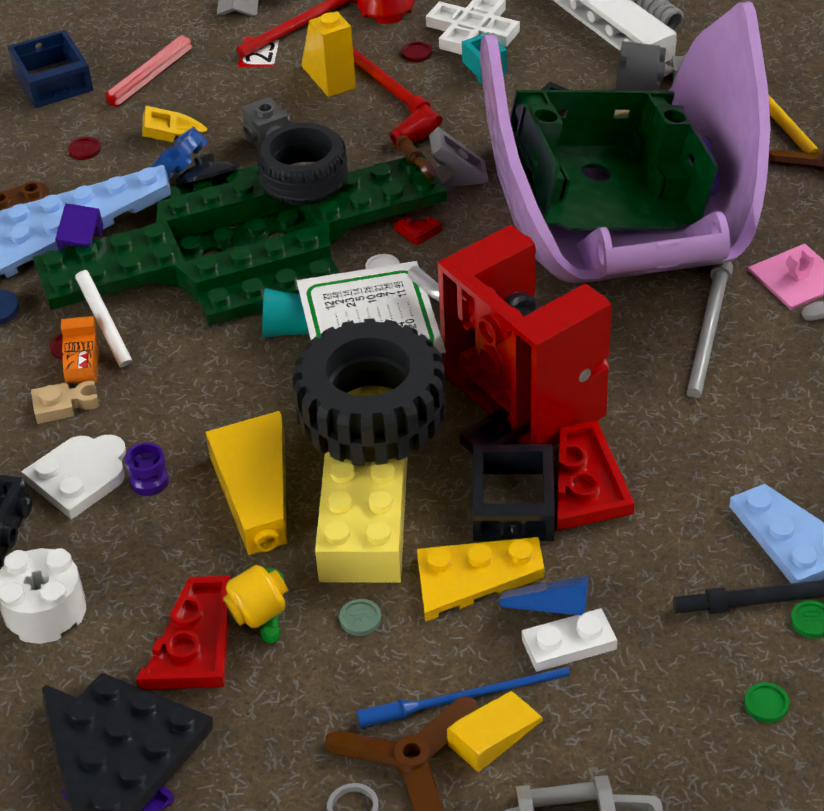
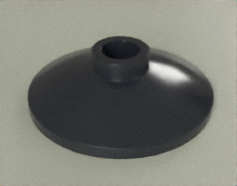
(206, 167)

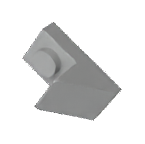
(456, 162)

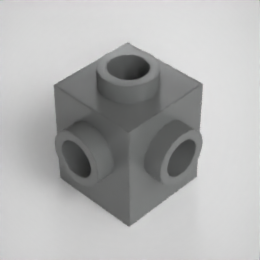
(262, 118)

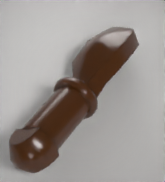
(414, 156)

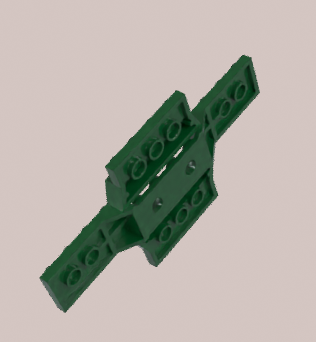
(248, 260)

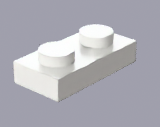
(569, 640)

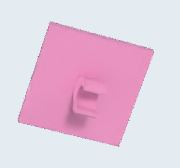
(792, 276)

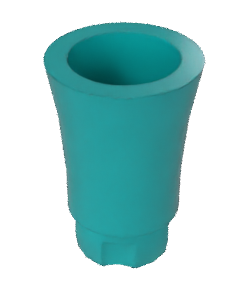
(282, 314)

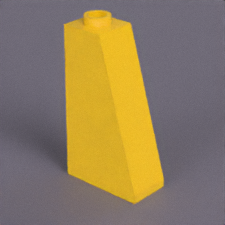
(253, 478)

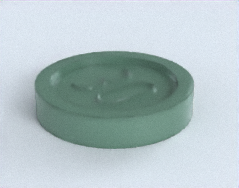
(360, 617)

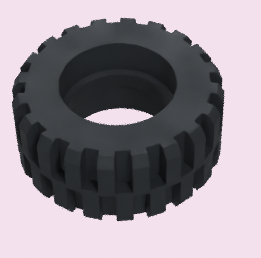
(375, 425)

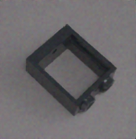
(494, 521)

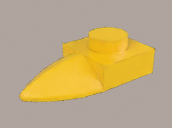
(167, 124)

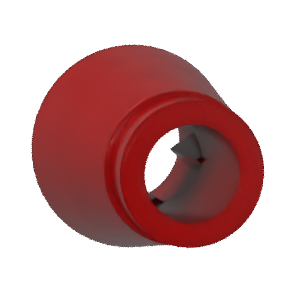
(416, 126)

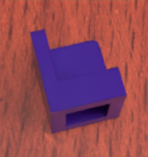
(78, 226)

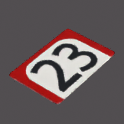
(262, 57)

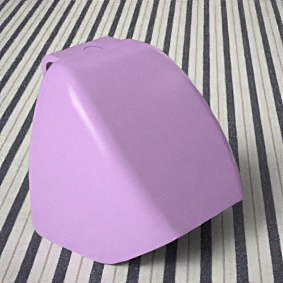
(725, 99)

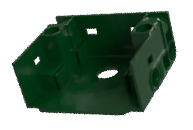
(643, 154)

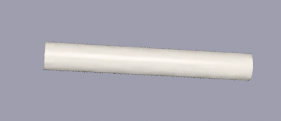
(103, 318)

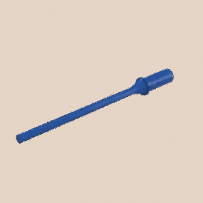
(403, 709)

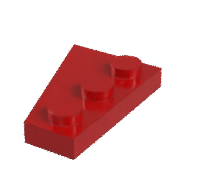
(589, 479)
(195, 640)

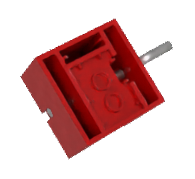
(508, 354)

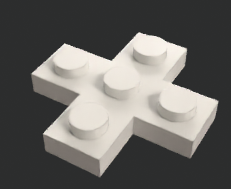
(472, 21)

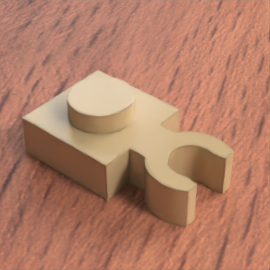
(58, 401)

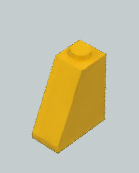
(329, 54)

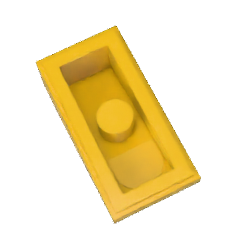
(491, 730)

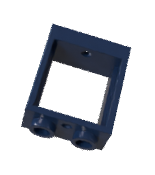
(55, 83)

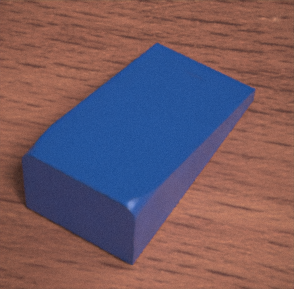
(560, 596)

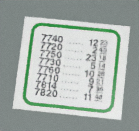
(367, 294)

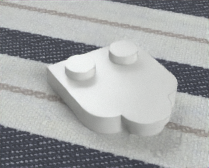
(78, 472)

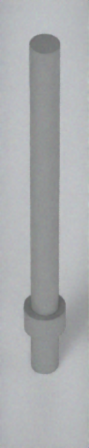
(720, 276)

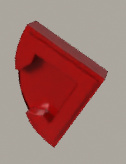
(418, 230)

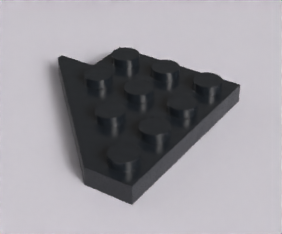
(119, 742)

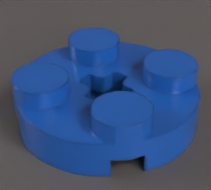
(179, 154)

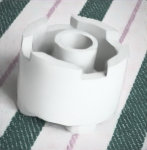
(41, 594)

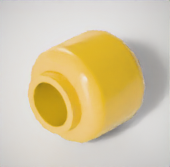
(255, 596)

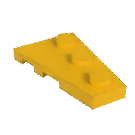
(469, 571)

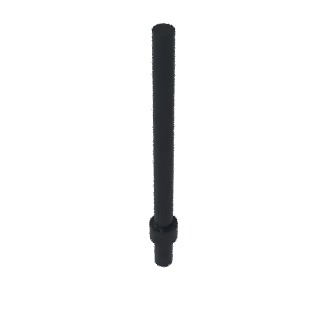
(719, 600)

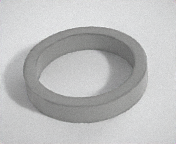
(353, 787)

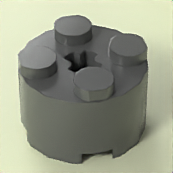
(640, 67)

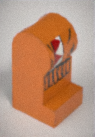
(80, 349)

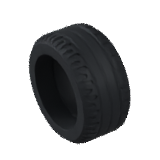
(308, 182)

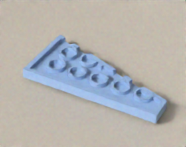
(33, 226)

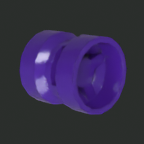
(147, 469)

